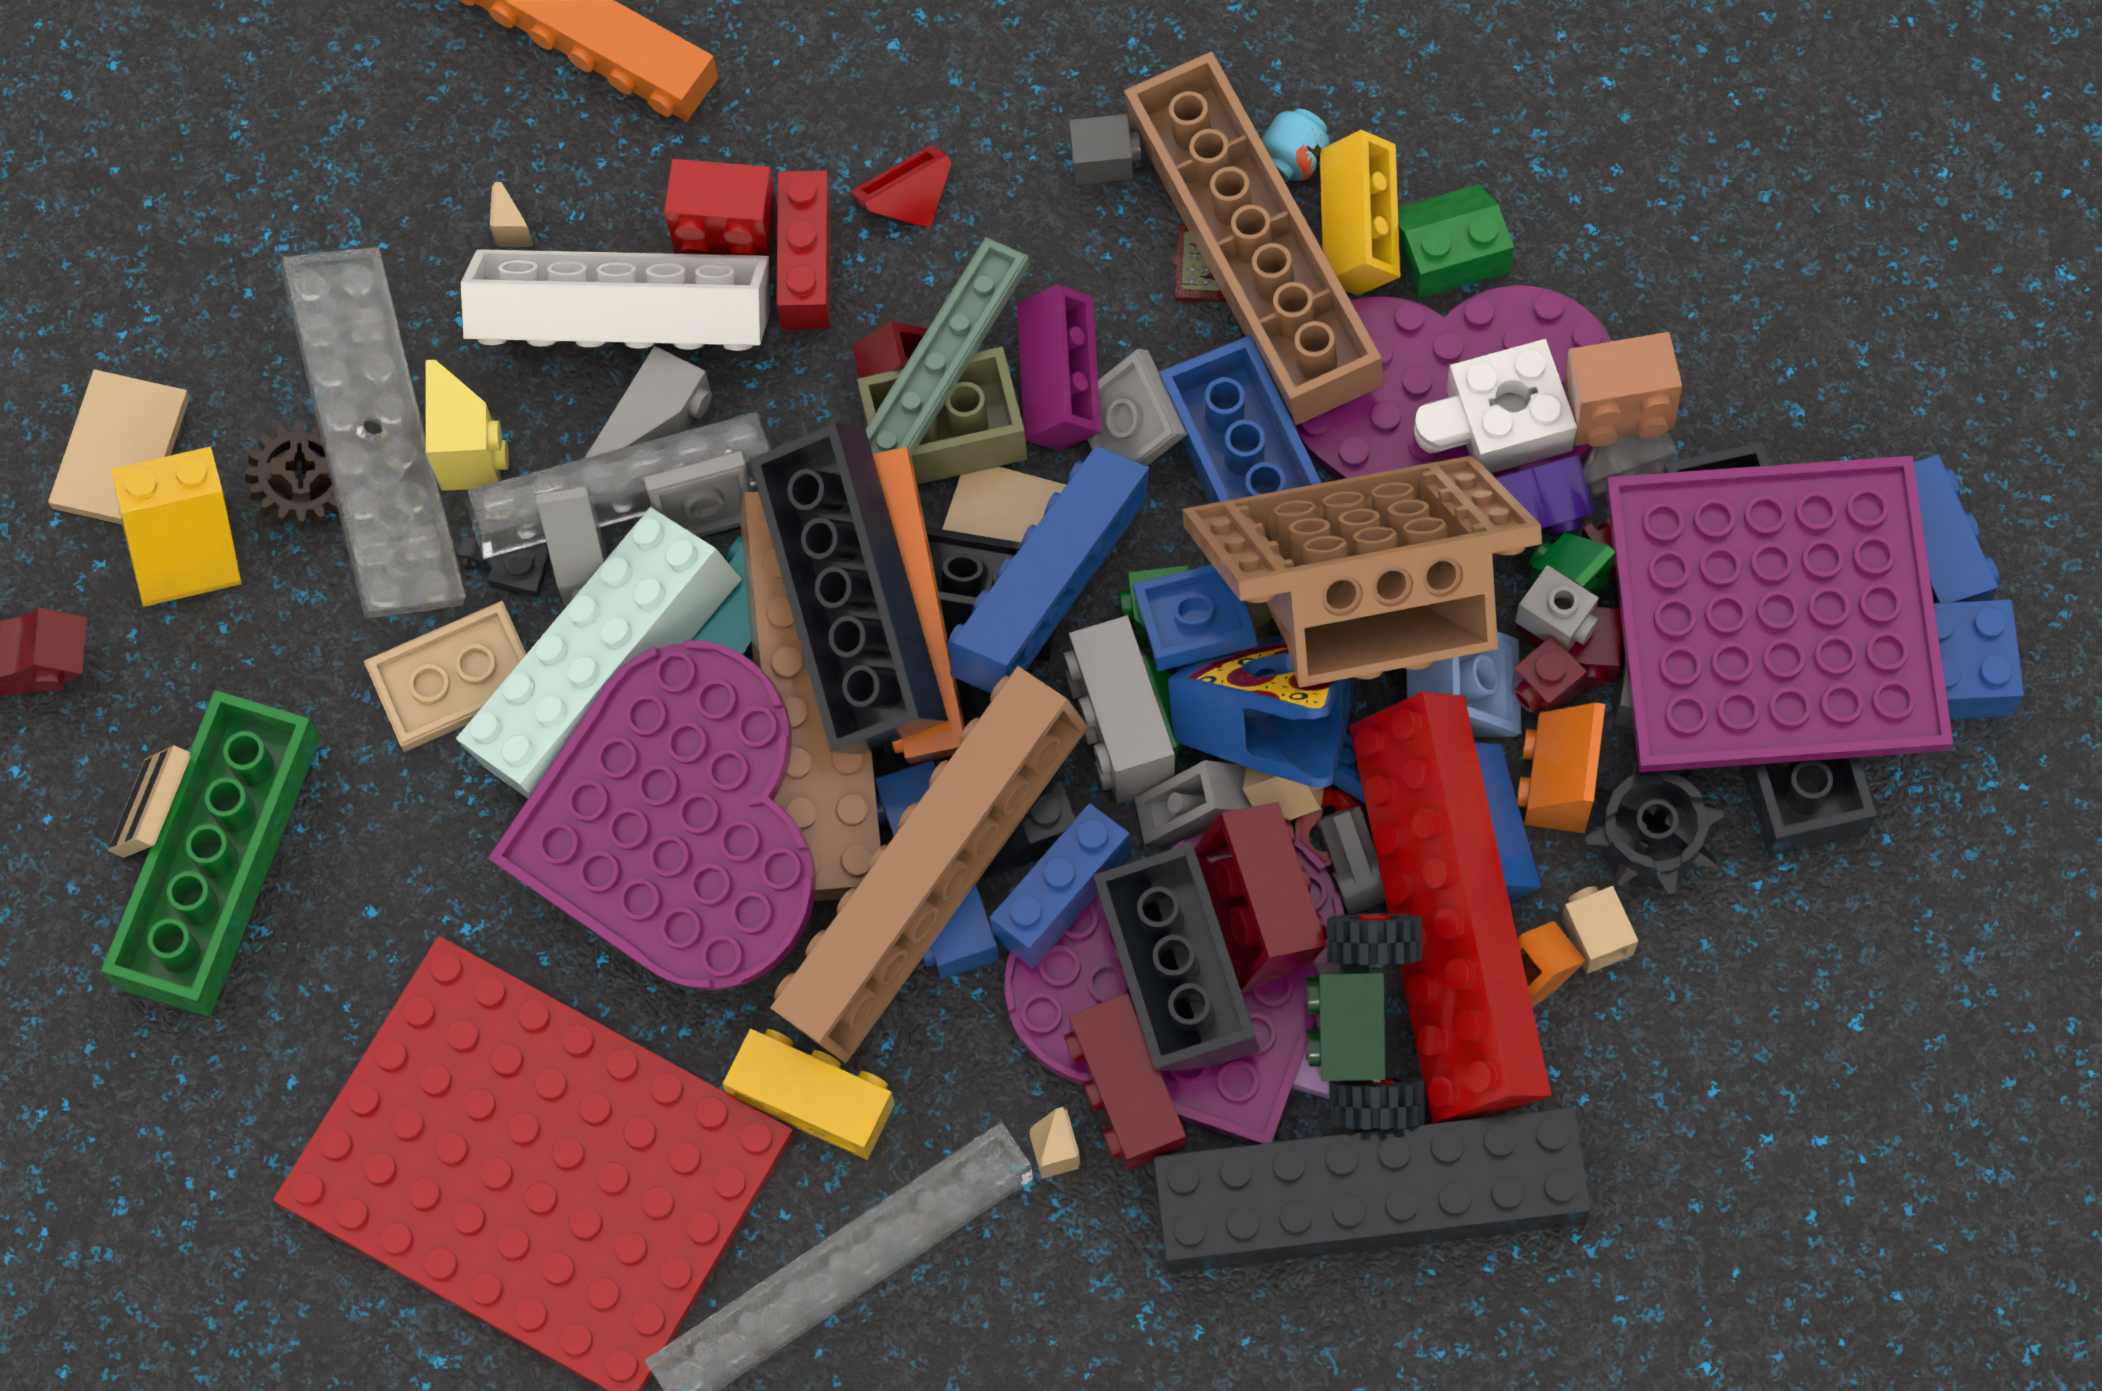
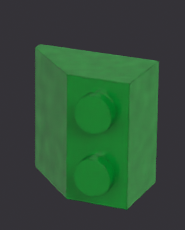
(1453, 240)

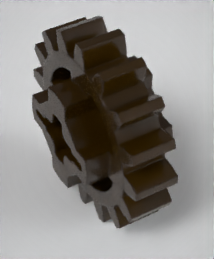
(278, 475)

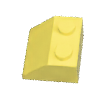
(460, 433)

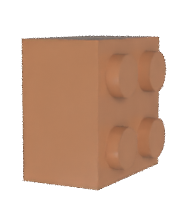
(1623, 389)

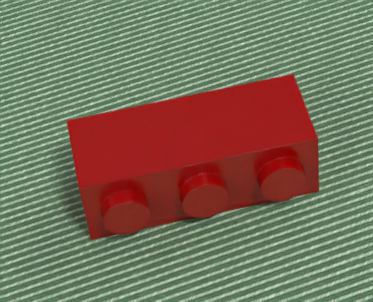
(804, 250)

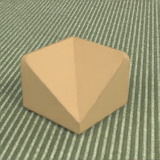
(1055, 1144)

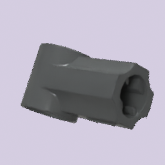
(1352, 860)

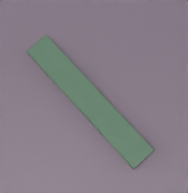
(947, 347)

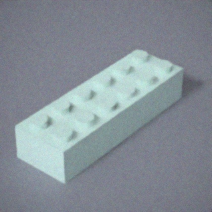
(643, 596)

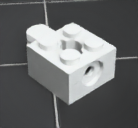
(1500, 426)

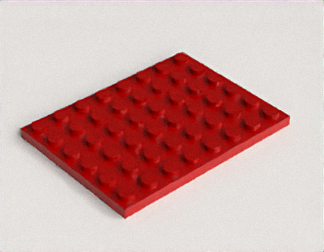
(534, 1168)

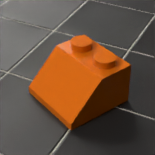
(1562, 767)

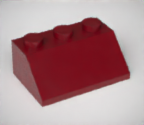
(1260, 894)

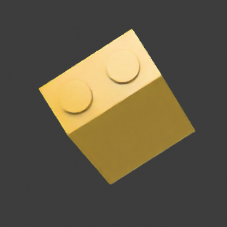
(176, 526)

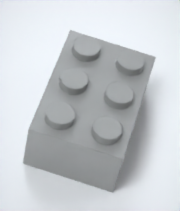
(1118, 709)

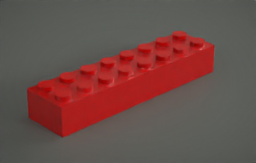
(1444, 865)

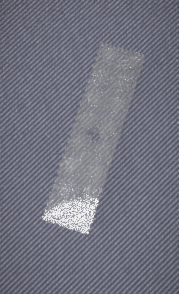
(382, 479)

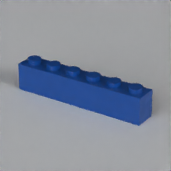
(1049, 569)

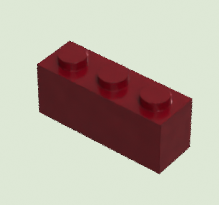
(1124, 1083)

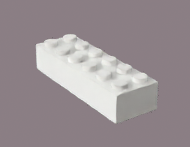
(616, 298)

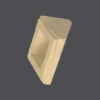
(506, 221)

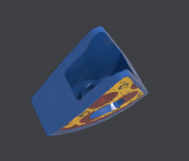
(1257, 715)

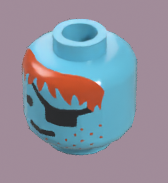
(1296, 143)

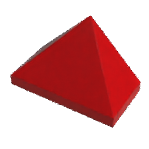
(908, 189)

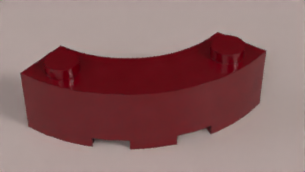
(41, 651)

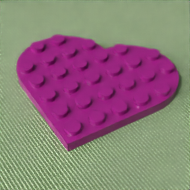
(1416, 354)
(668, 821)
(1232, 1098)

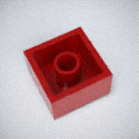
(721, 208)

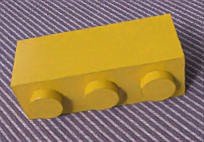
(1360, 211)
(810, 1092)

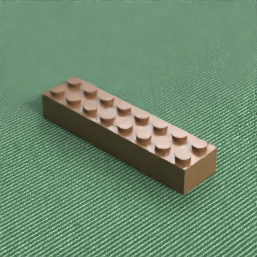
(1254, 238)
(823, 790)
(929, 864)

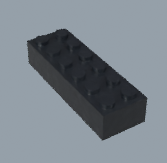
(848, 589)

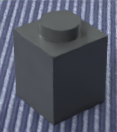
(1103, 149)

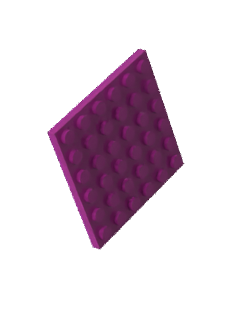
(1777, 614)

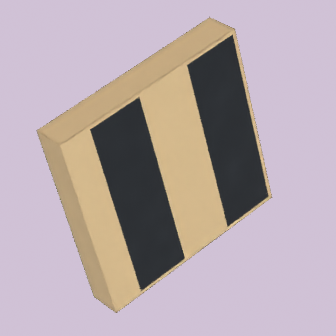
(149, 801)

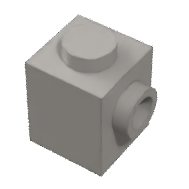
(1558, 609)

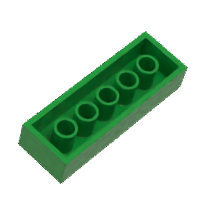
(212, 854)

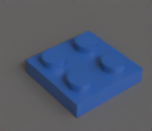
(1192, 617)

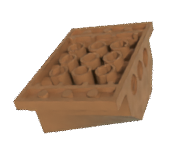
(1371, 564)

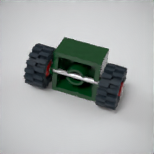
(1351, 1023)

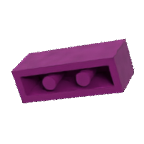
(1058, 368)

